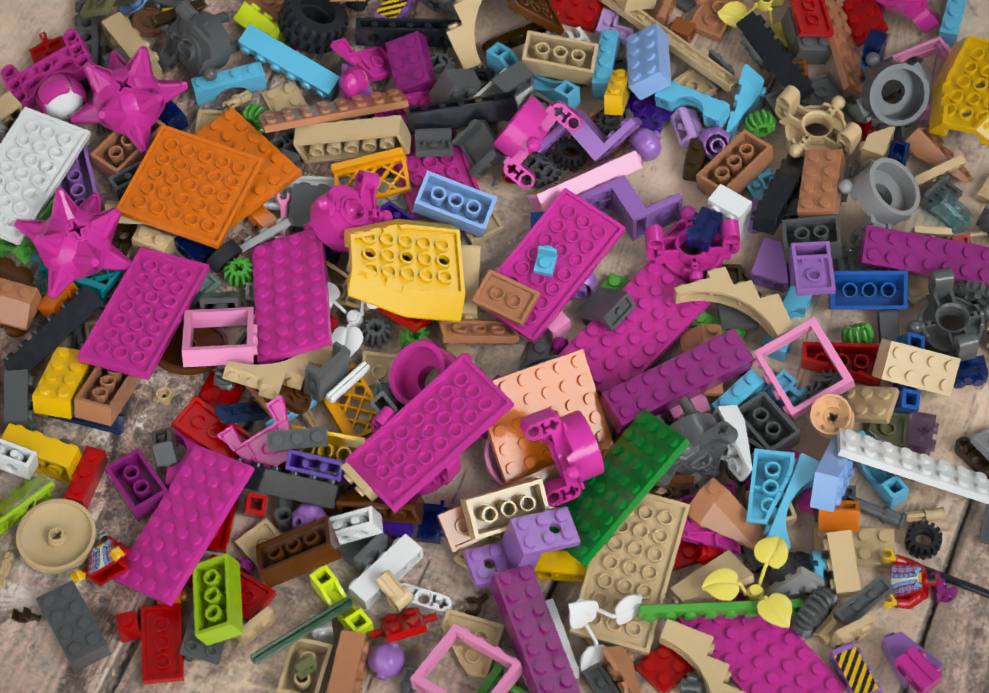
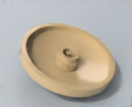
(56, 536)

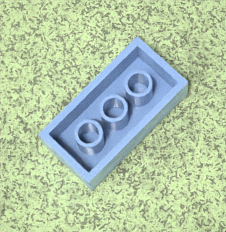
(648, 61)
(454, 204)
(831, 479)

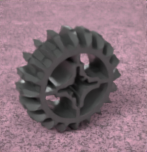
(814, 612)

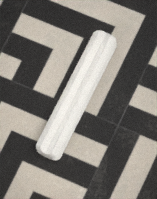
(347, 382)

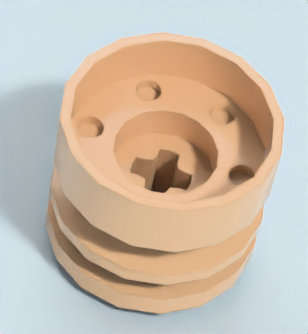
(829, 406)

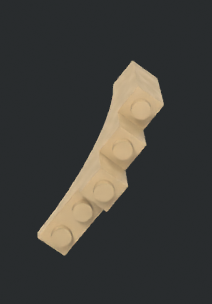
(462, 33)
(742, 296)
(271, 377)
(694, 648)

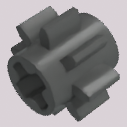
(691, 684)

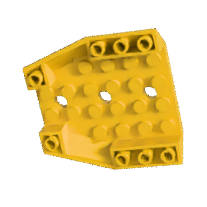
(957, 91)
(413, 287)

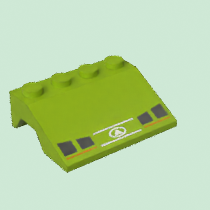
(23, 499)

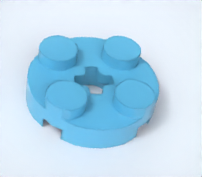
(818, 564)

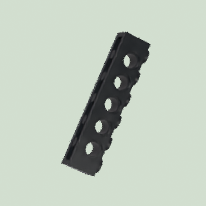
(379, 31)

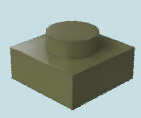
(305, 667)

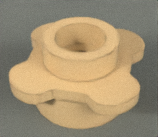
(161, 391)

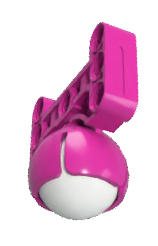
(53, 81)

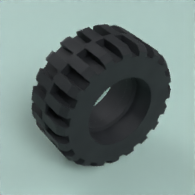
(306, 34)

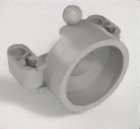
(884, 193)

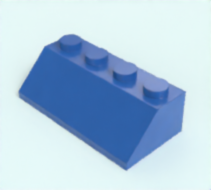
(870, 290)

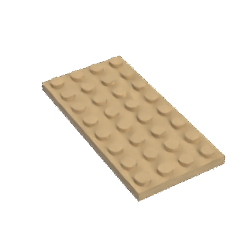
(634, 562)

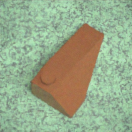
(930, 149)
(696, 337)
(721, 512)
(620, 668)

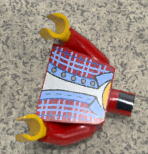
(104, 562)
(909, 581)

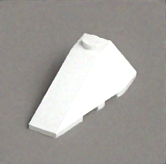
(737, 453)

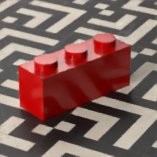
(87, 476)

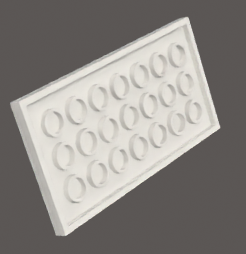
(32, 166)

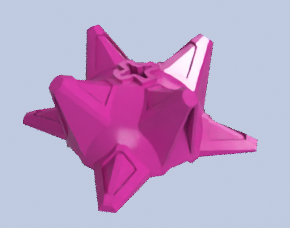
(127, 96)
(75, 240)

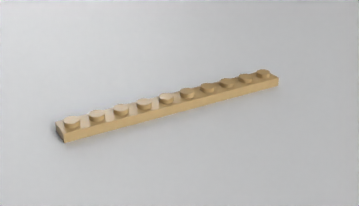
(681, 48)

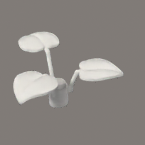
(351, 335)
(585, 611)

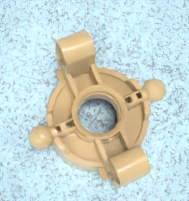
(797, 118)

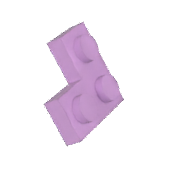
(608, 21)

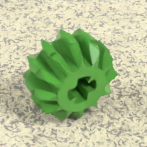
(251, 114)
(760, 123)
(238, 272)
(857, 333)
(409, 336)

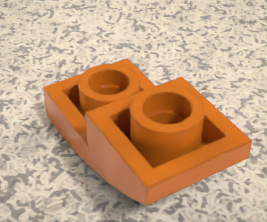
(262, 218)

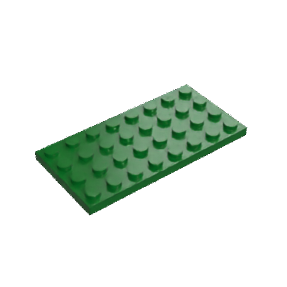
(629, 474)

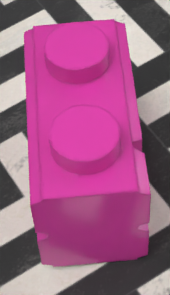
(918, 670)

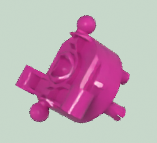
(346, 208)

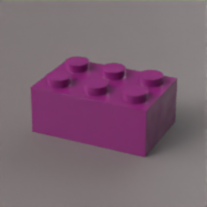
(411, 63)
(136, 483)

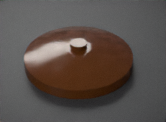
(172, 357)

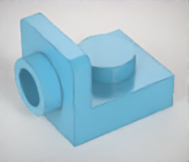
(546, 260)

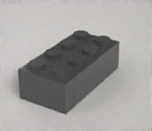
(73, 626)

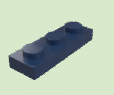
(240, 412)

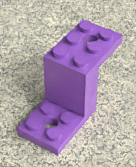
(590, 136)
(630, 209)
(811, 268)
(522, 544)

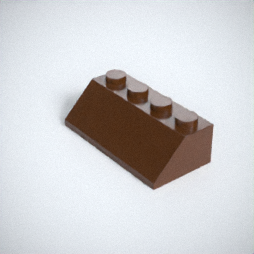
(409, 513)
(297, 552)

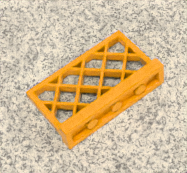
(373, 162)
(338, 416)

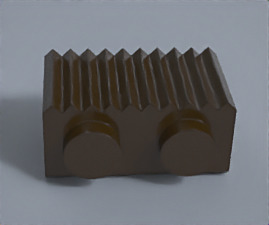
(694, 159)

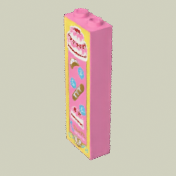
(586, 179)

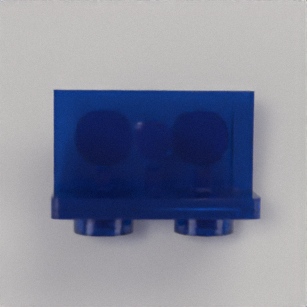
(430, 529)

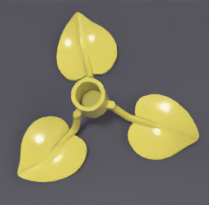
(735, 11)
(724, 585)

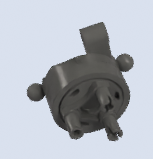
(197, 41)
(706, 446)

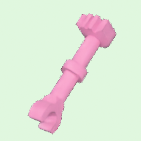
(283, 212)

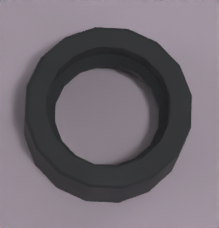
(223, 254)

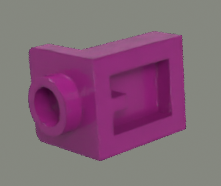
(941, 592)

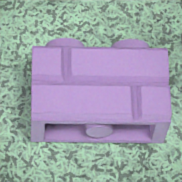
(686, 125)

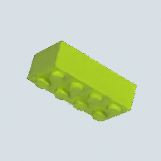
(217, 599)

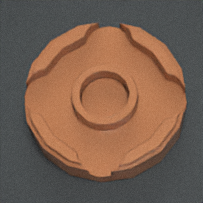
(140, 21)

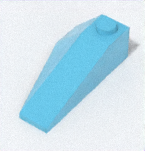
(747, 99)
(768, 481)

